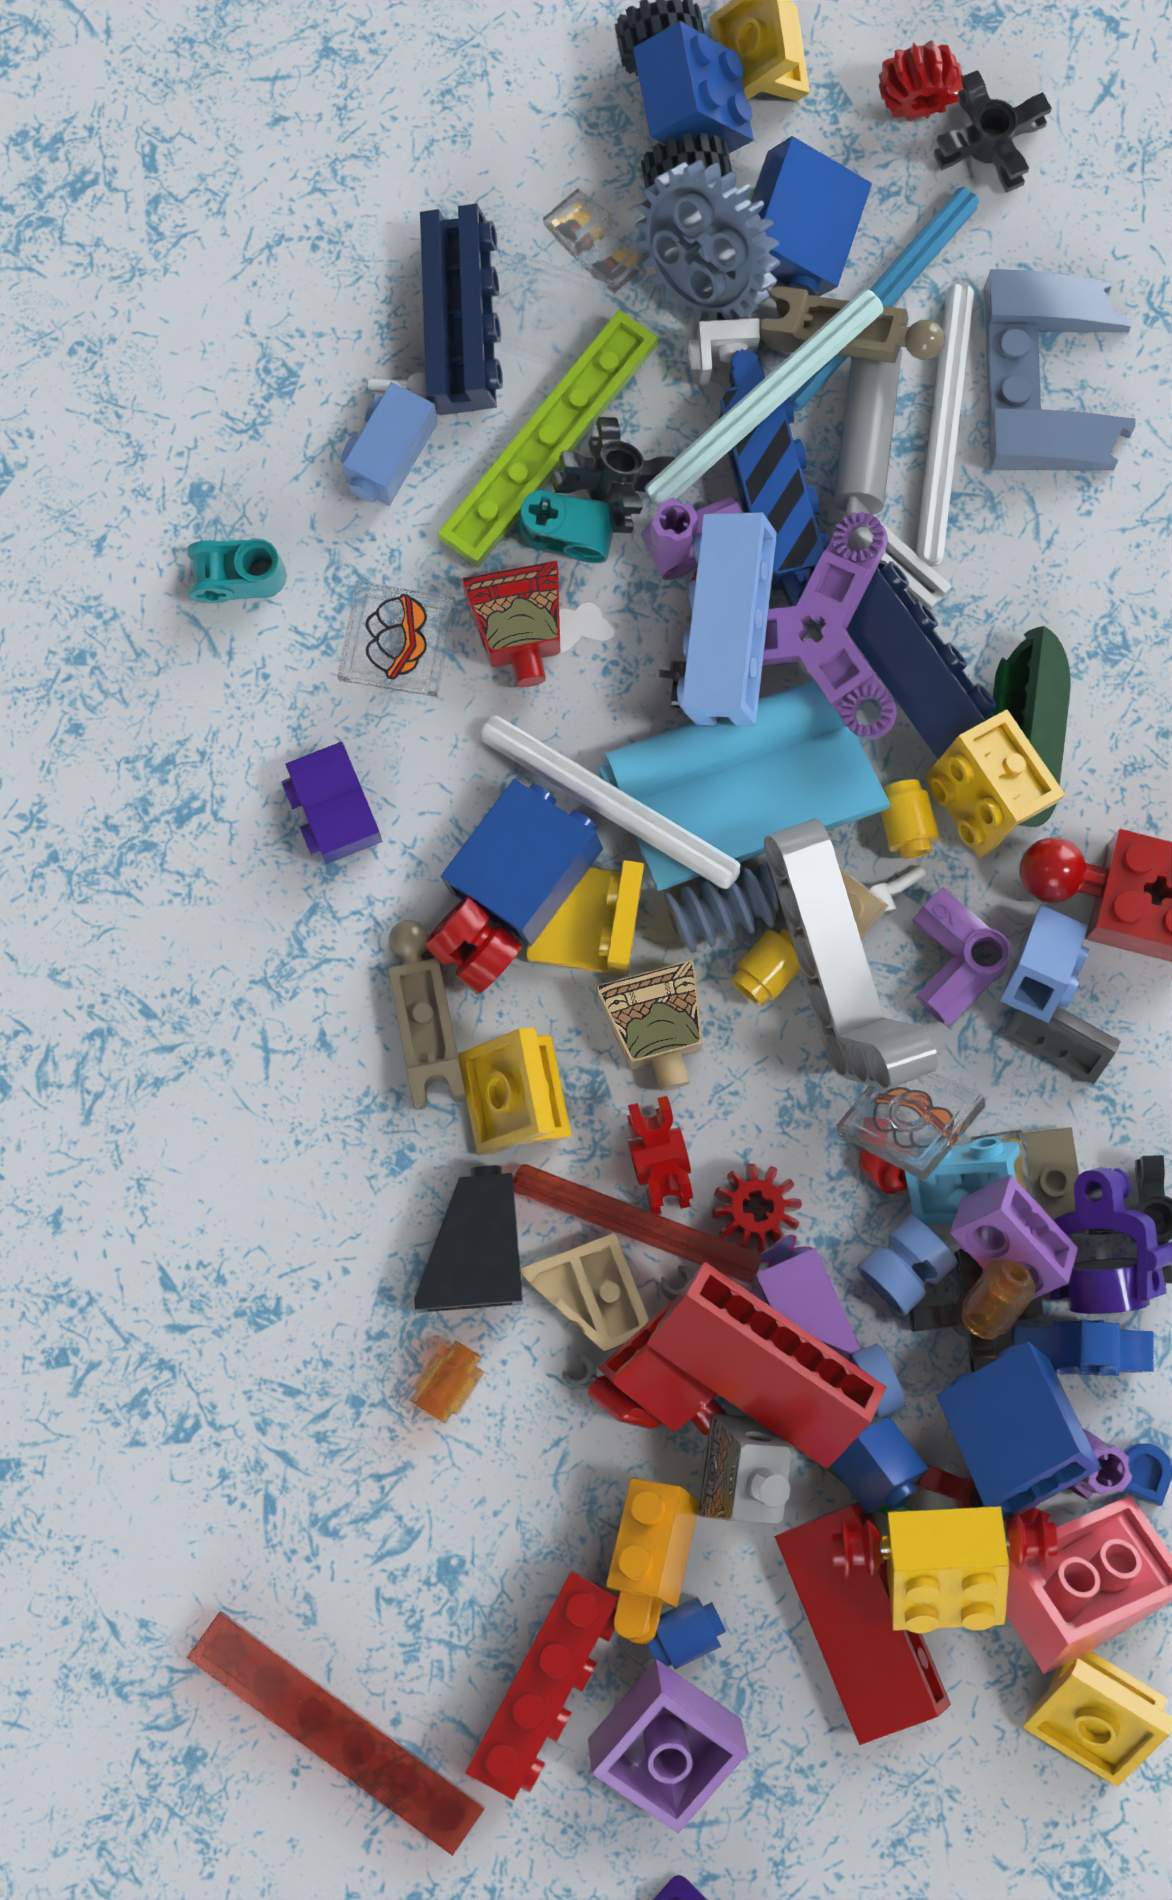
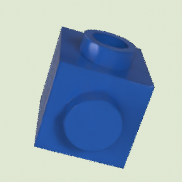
(880, 1467)

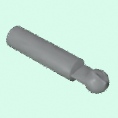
(866, 441)

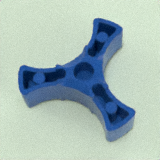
(1090, 1347)

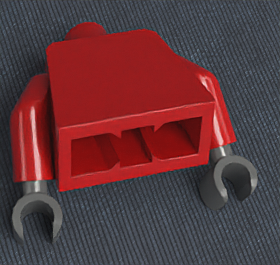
(647, 1387)

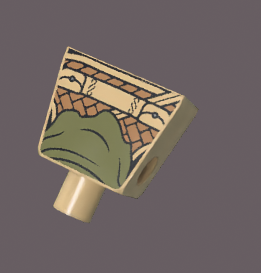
(656, 1020)

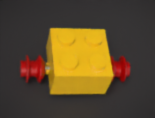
(946, 1563)

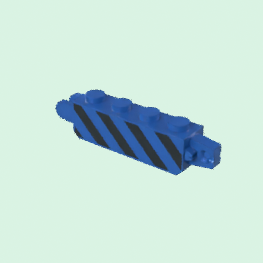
(771, 481)

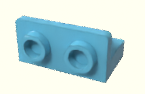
(959, 1174)

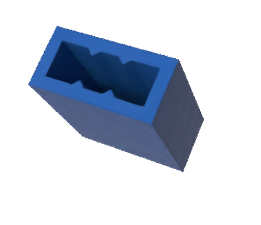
(813, 214)
(524, 860)
(1017, 1431)

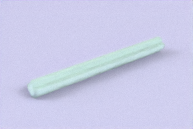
(765, 397)

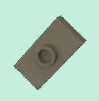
(1053, 1170)

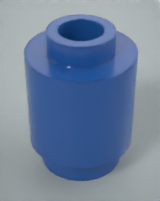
(686, 1633)

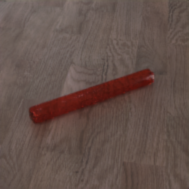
(636, 1223)

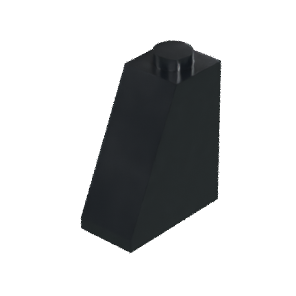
(476, 1247)

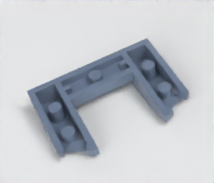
(1019, 430)

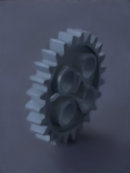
(707, 242)

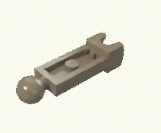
(879, 341)
(423, 1015)

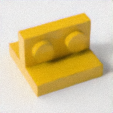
(768, 44)
(514, 1091)
(1100, 1717)

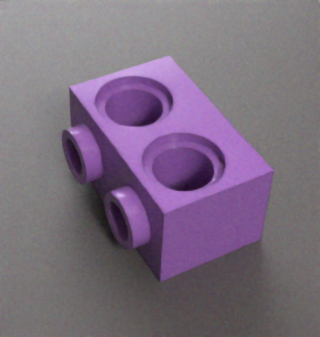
(1011, 1226)

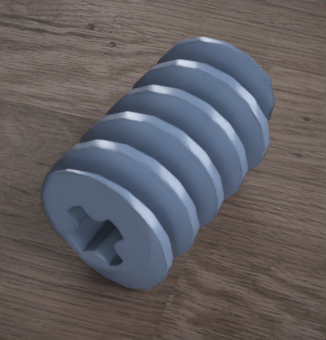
(723, 908)

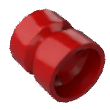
(484, 960)

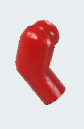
(881, 1173)

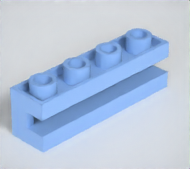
(727, 618)

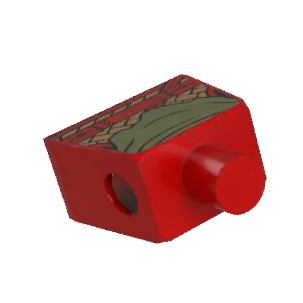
(517, 617)

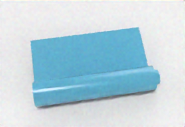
(749, 780)

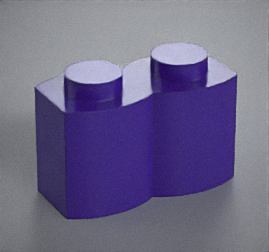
(332, 803)

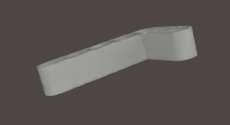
(835, 967)

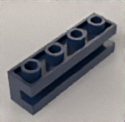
(458, 310)
(915, 662)

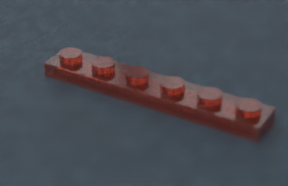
(336, 1732)

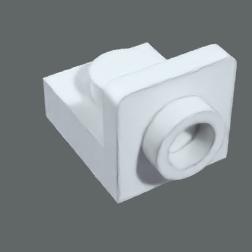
(721, 341)

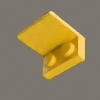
(992, 782)
(594, 923)

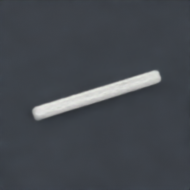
(944, 425)
(611, 802)

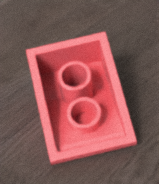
(1099, 1584)

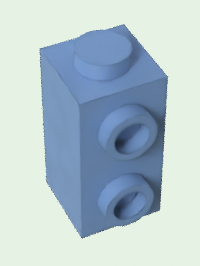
(389, 444)
(1046, 963)

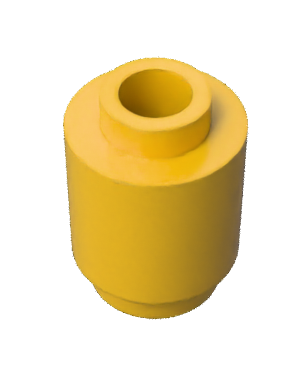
(910, 820)
(767, 967)

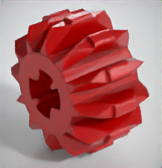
(920, 81)
(768, 1195)

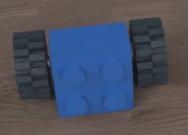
(686, 85)

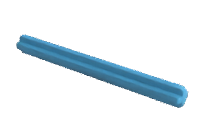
(903, 273)

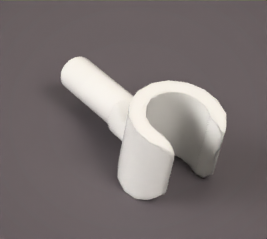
(416, 384)
(886, 891)

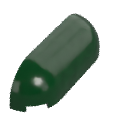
(1037, 694)

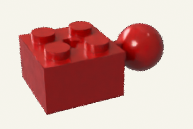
(1122, 909)

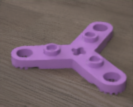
(833, 598)

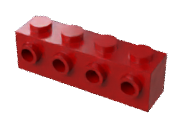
(542, 1685)

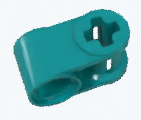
(572, 526)
(224, 568)

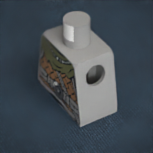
(744, 1472)

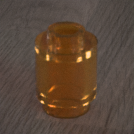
(997, 1298)
(447, 1381)

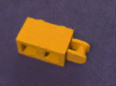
(650, 1555)

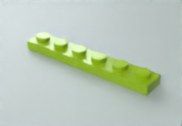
(553, 428)

